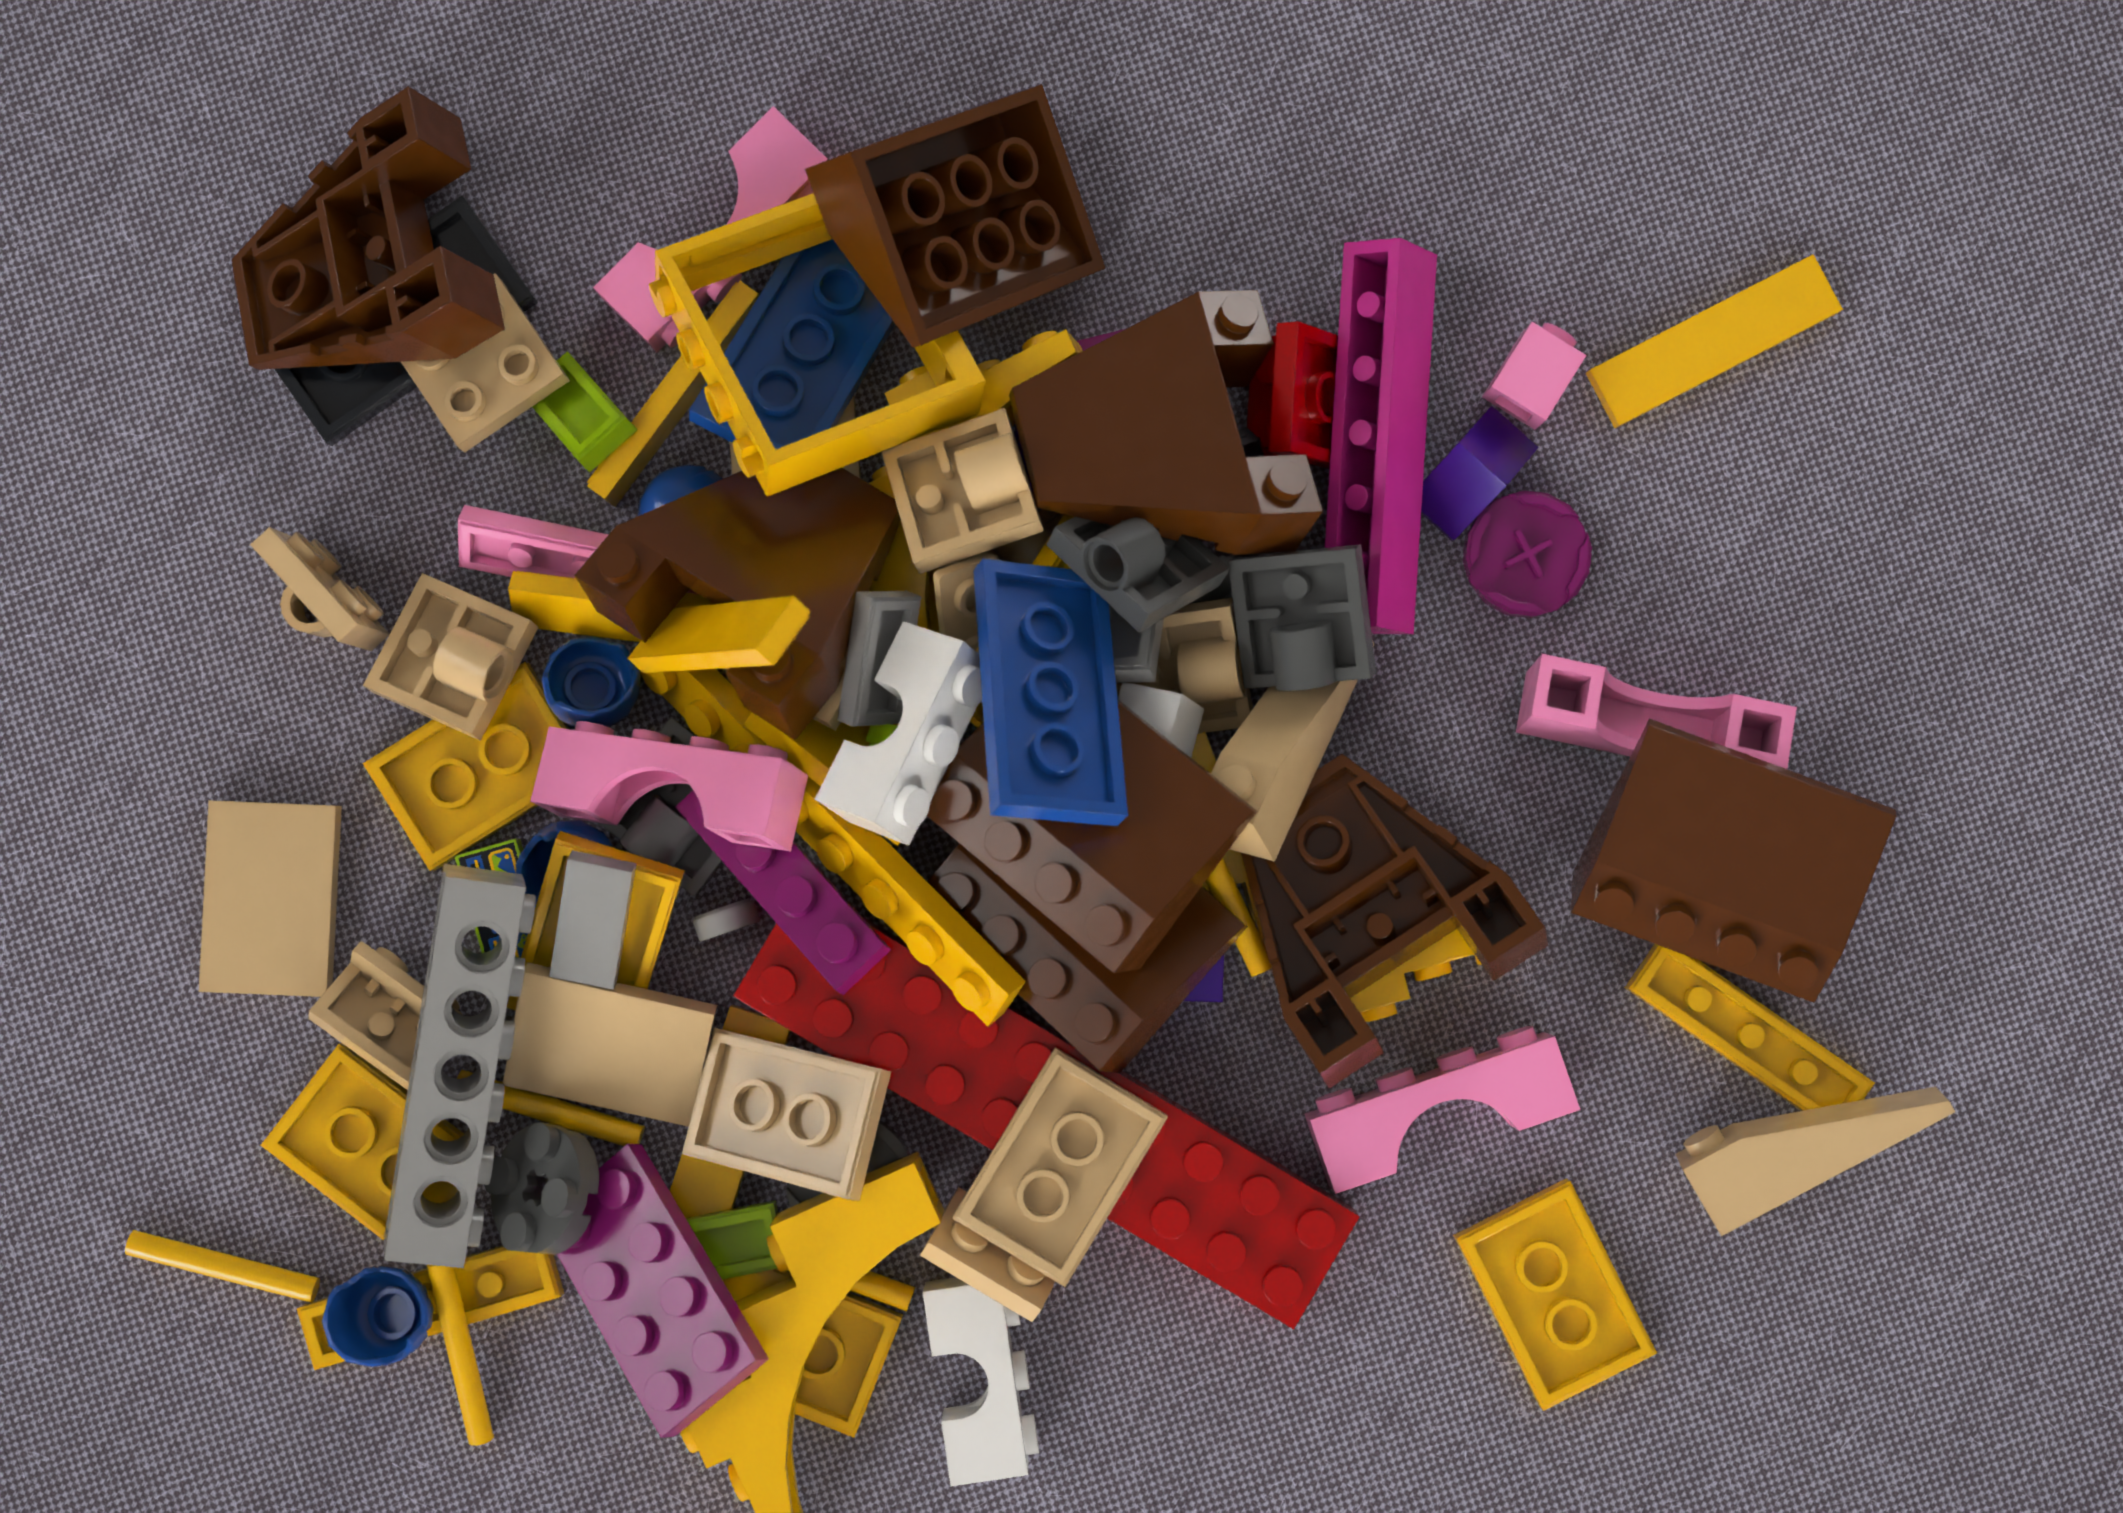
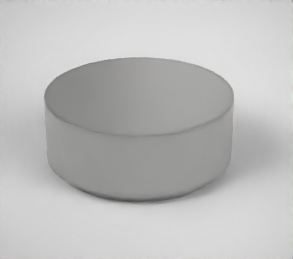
(725, 919)

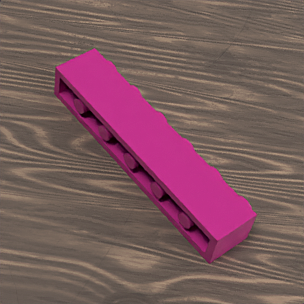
(1382, 420)

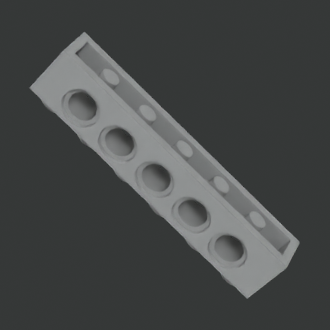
(416, 1227)

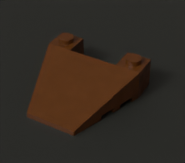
(355, 259)
(1154, 436)
(743, 546)
(1363, 893)

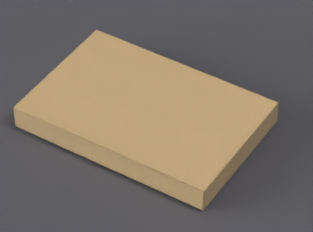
(270, 898)
(610, 1046)
(787, 1113)
(1060, 1166)

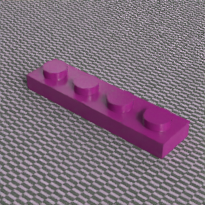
(800, 903)

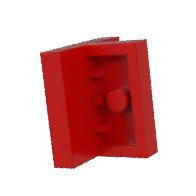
(1295, 394)

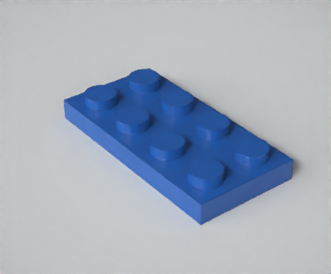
(803, 346)
(1048, 695)

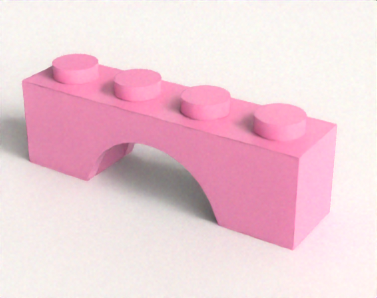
(769, 173)
(1596, 711)
(600, 775)
(1363, 1133)

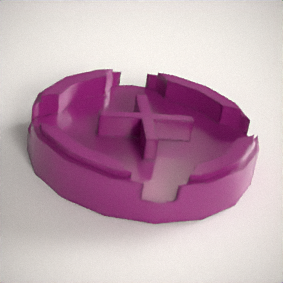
(1527, 554)

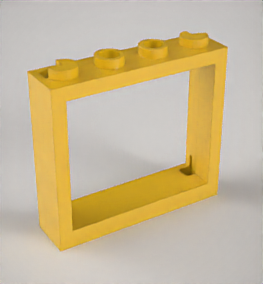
(755, 243)

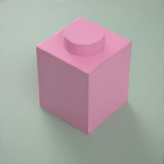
(1535, 374)

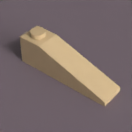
(1276, 758)
(1776, 1158)

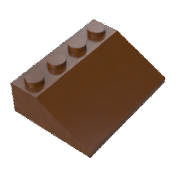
(960, 215)
(1731, 860)
(1104, 883)
(1088, 1004)

